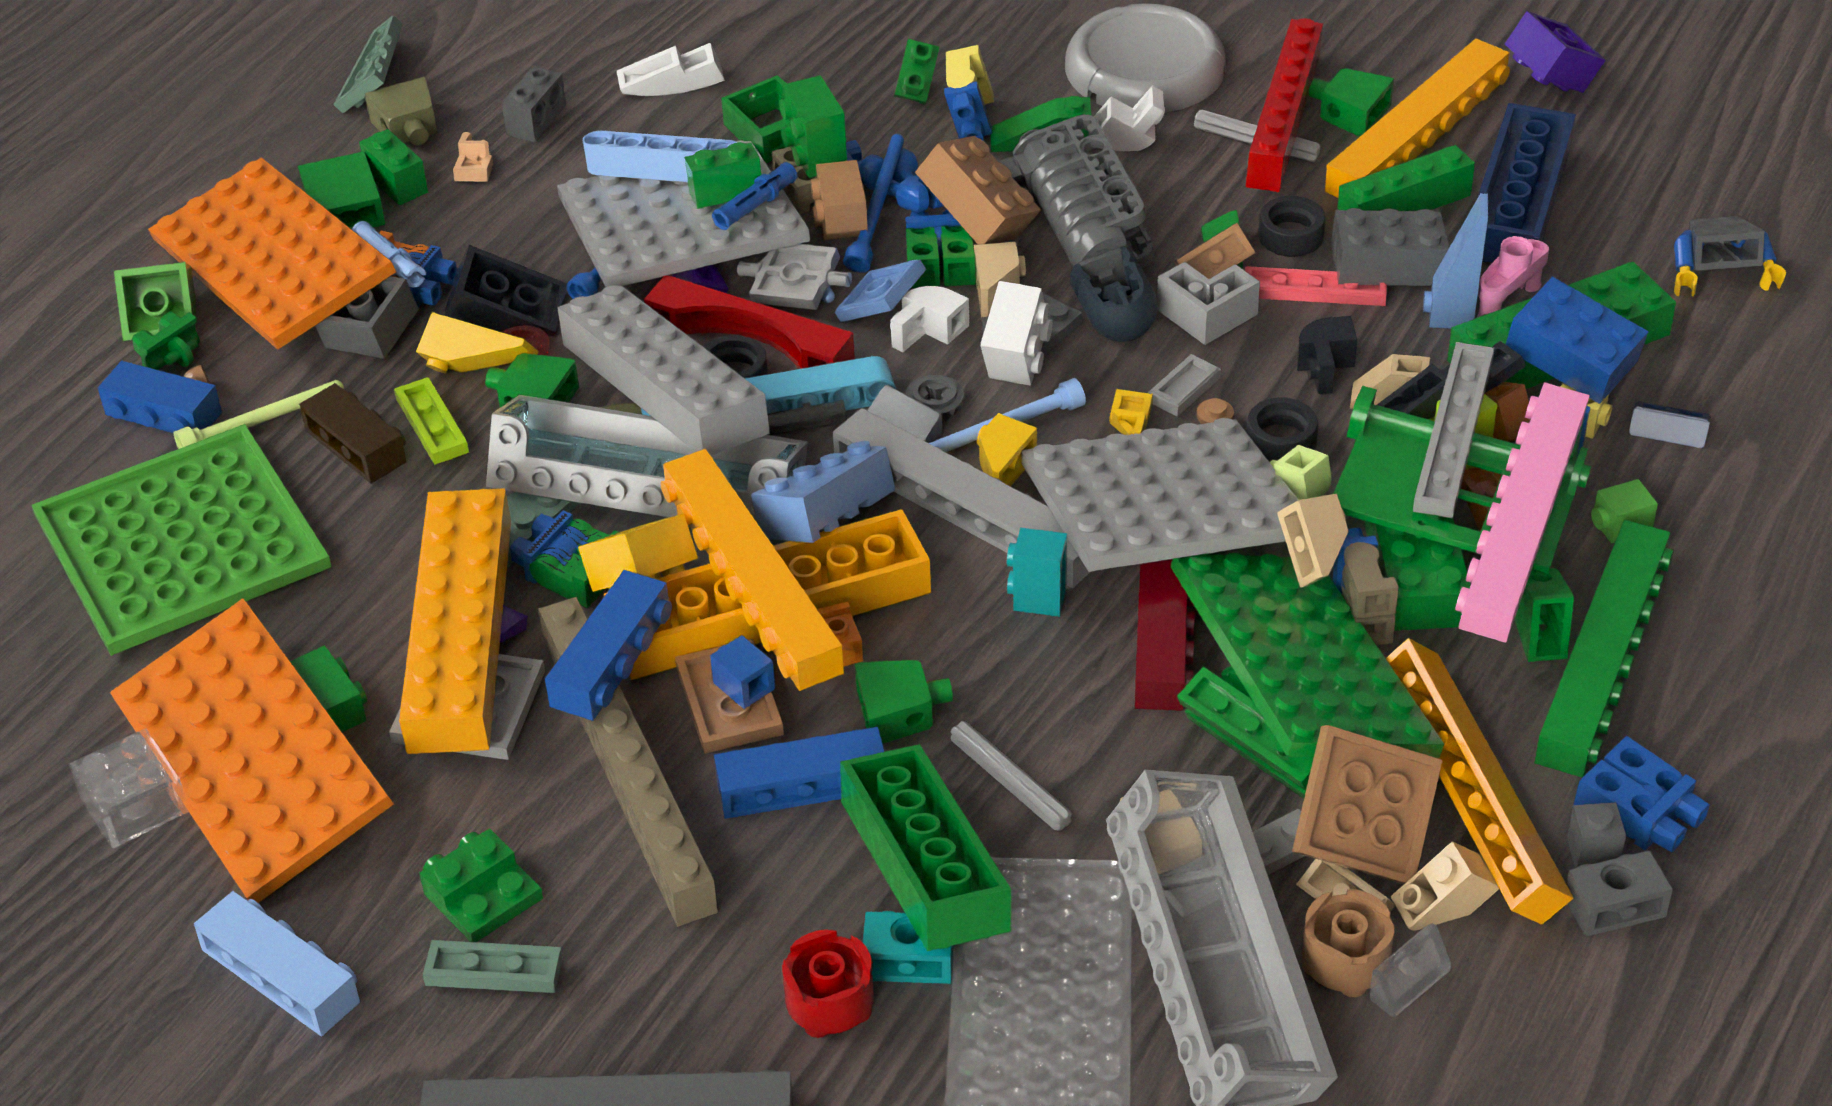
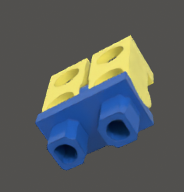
(968, 92)

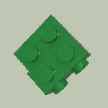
(479, 885)

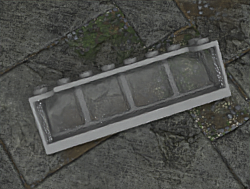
(1218, 943)

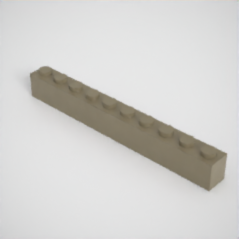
(639, 786)

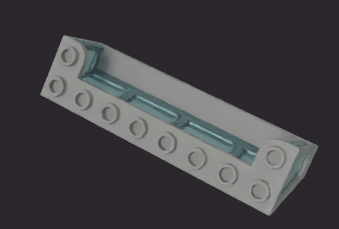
(614, 456)

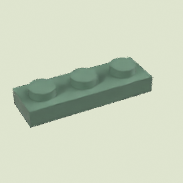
(493, 966)

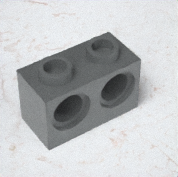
(534, 104)

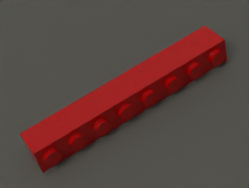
(1284, 105)

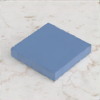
(880, 290)

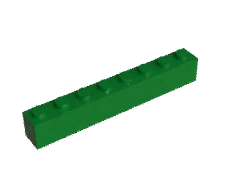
(1604, 649)

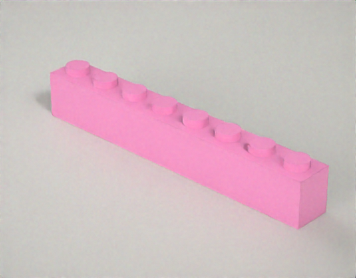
(1523, 513)

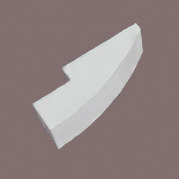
(671, 72)

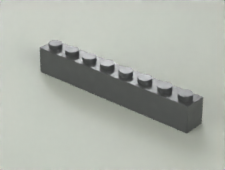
(630, 1089)

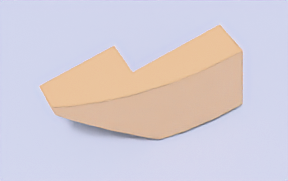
(473, 160)

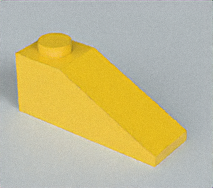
(467, 347)

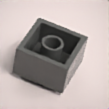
(371, 321)

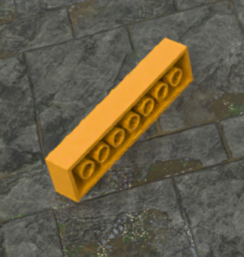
(859, 563)
(456, 622)

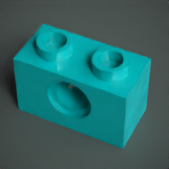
(900, 954)

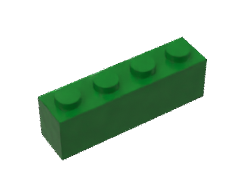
(1413, 185)

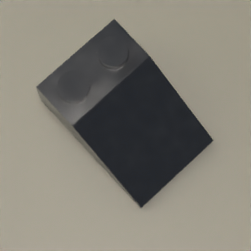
(503, 294)

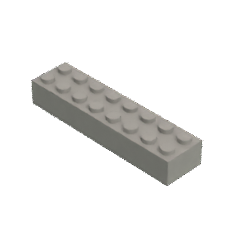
(663, 370)

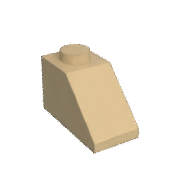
(995, 264)
(1313, 535)

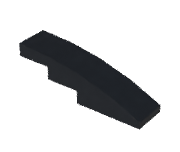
(1423, 391)

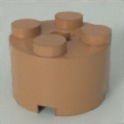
(1346, 940)

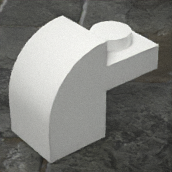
(1132, 127)
(930, 312)

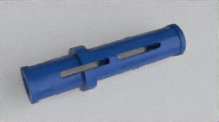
(764, 189)

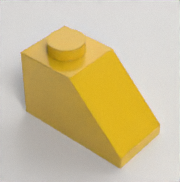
(1002, 445)

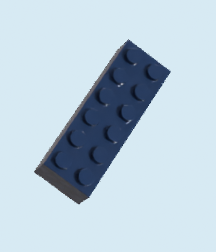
(1525, 174)

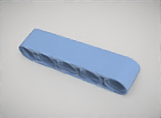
(643, 154)

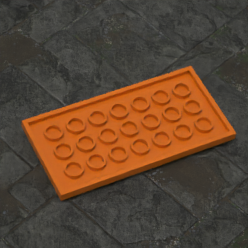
(271, 252)
(252, 751)

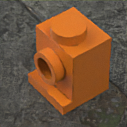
(844, 628)

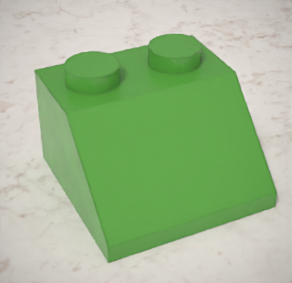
(151, 293)

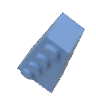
(823, 493)

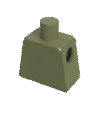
(403, 110)

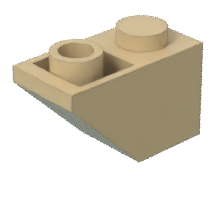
(1389, 375)
(1445, 888)

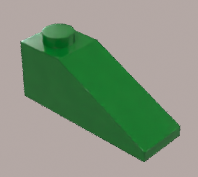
(1008, 132)

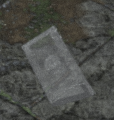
(1410, 971)

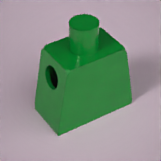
(1353, 99)
(535, 377)
(1550, 602)
(898, 697)

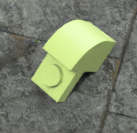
(1304, 472)

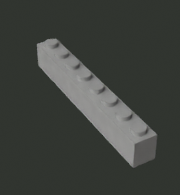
(954, 487)

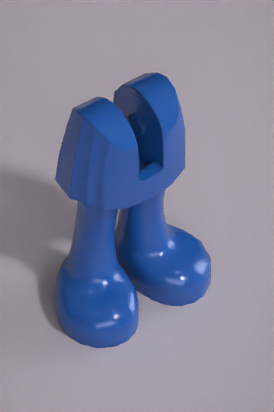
(905, 184)

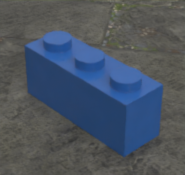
(158, 398)

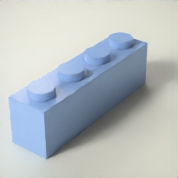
(278, 962)

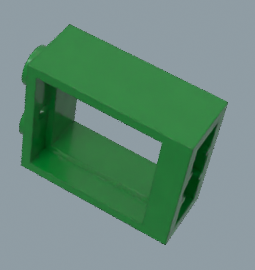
(740, 109)

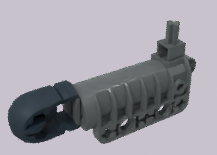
(1090, 217)

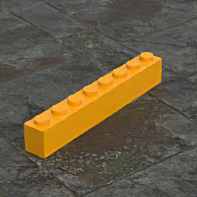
(1422, 115)
(753, 571)
(1482, 790)

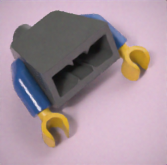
(1722, 245)

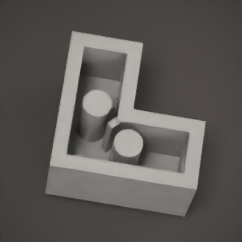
(1206, 305)

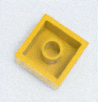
(645, 550)

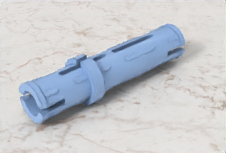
(400, 258)

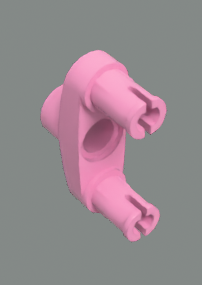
(1518, 263)

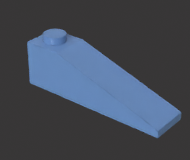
(1458, 275)

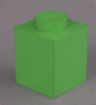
(1620, 503)

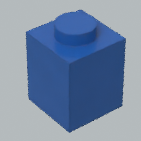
(742, 671)

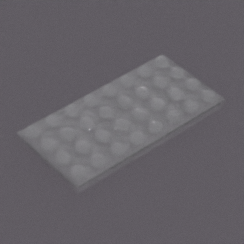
(1050, 1003)

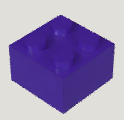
(1554, 53)

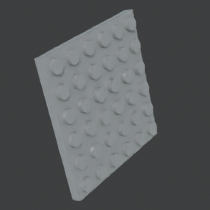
(654, 229)
(1160, 493)

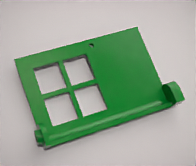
(1387, 467)

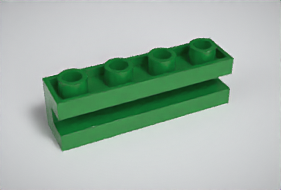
(1240, 726)

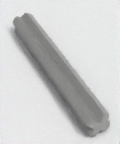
(1245, 133)
(1011, 776)

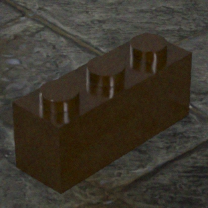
(353, 432)

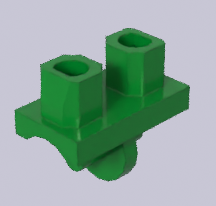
(916, 71)
(171, 344)

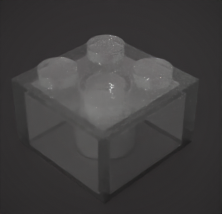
(129, 787)

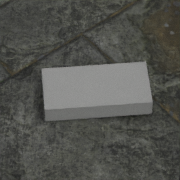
(1184, 385)

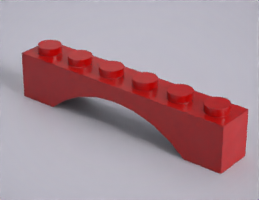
(707, 310)

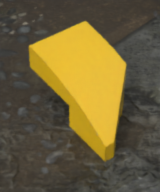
(1130, 411)

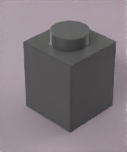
(1595, 833)

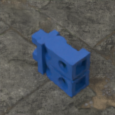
(1646, 793)

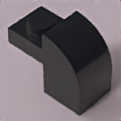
(1326, 346)

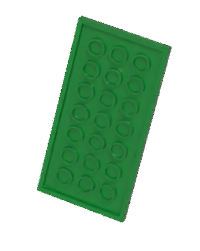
(1301, 654)

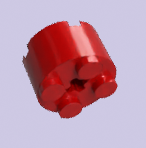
(828, 983)

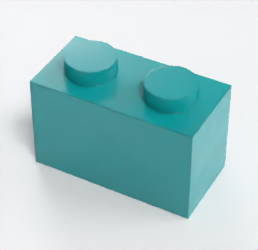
(1038, 571)

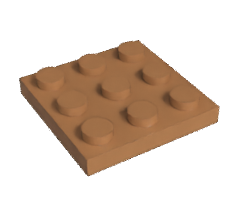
(1367, 805)

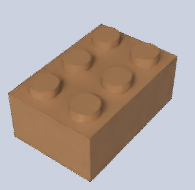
(978, 190)

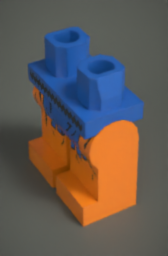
(435, 266)

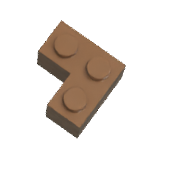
(840, 201)

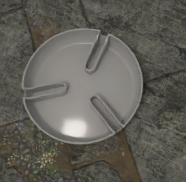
(1143, 47)

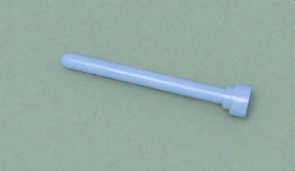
(1068, 395)

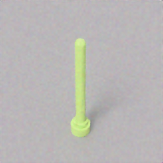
(189, 436)

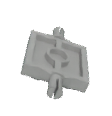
(794, 276)

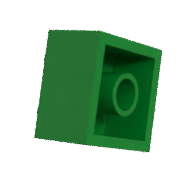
(812, 124)

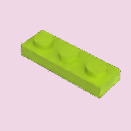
(431, 420)

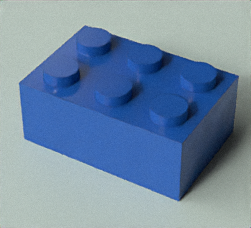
(1576, 339)

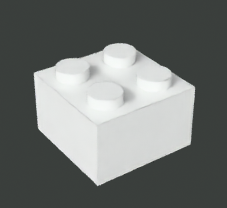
(1016, 333)

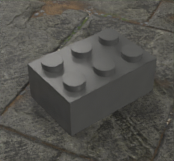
(1388, 246)

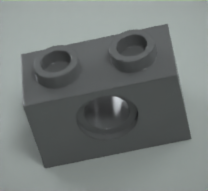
(1618, 893)

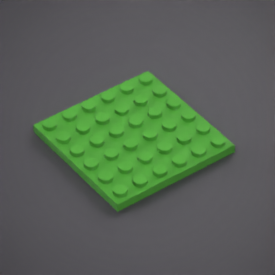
(179, 538)

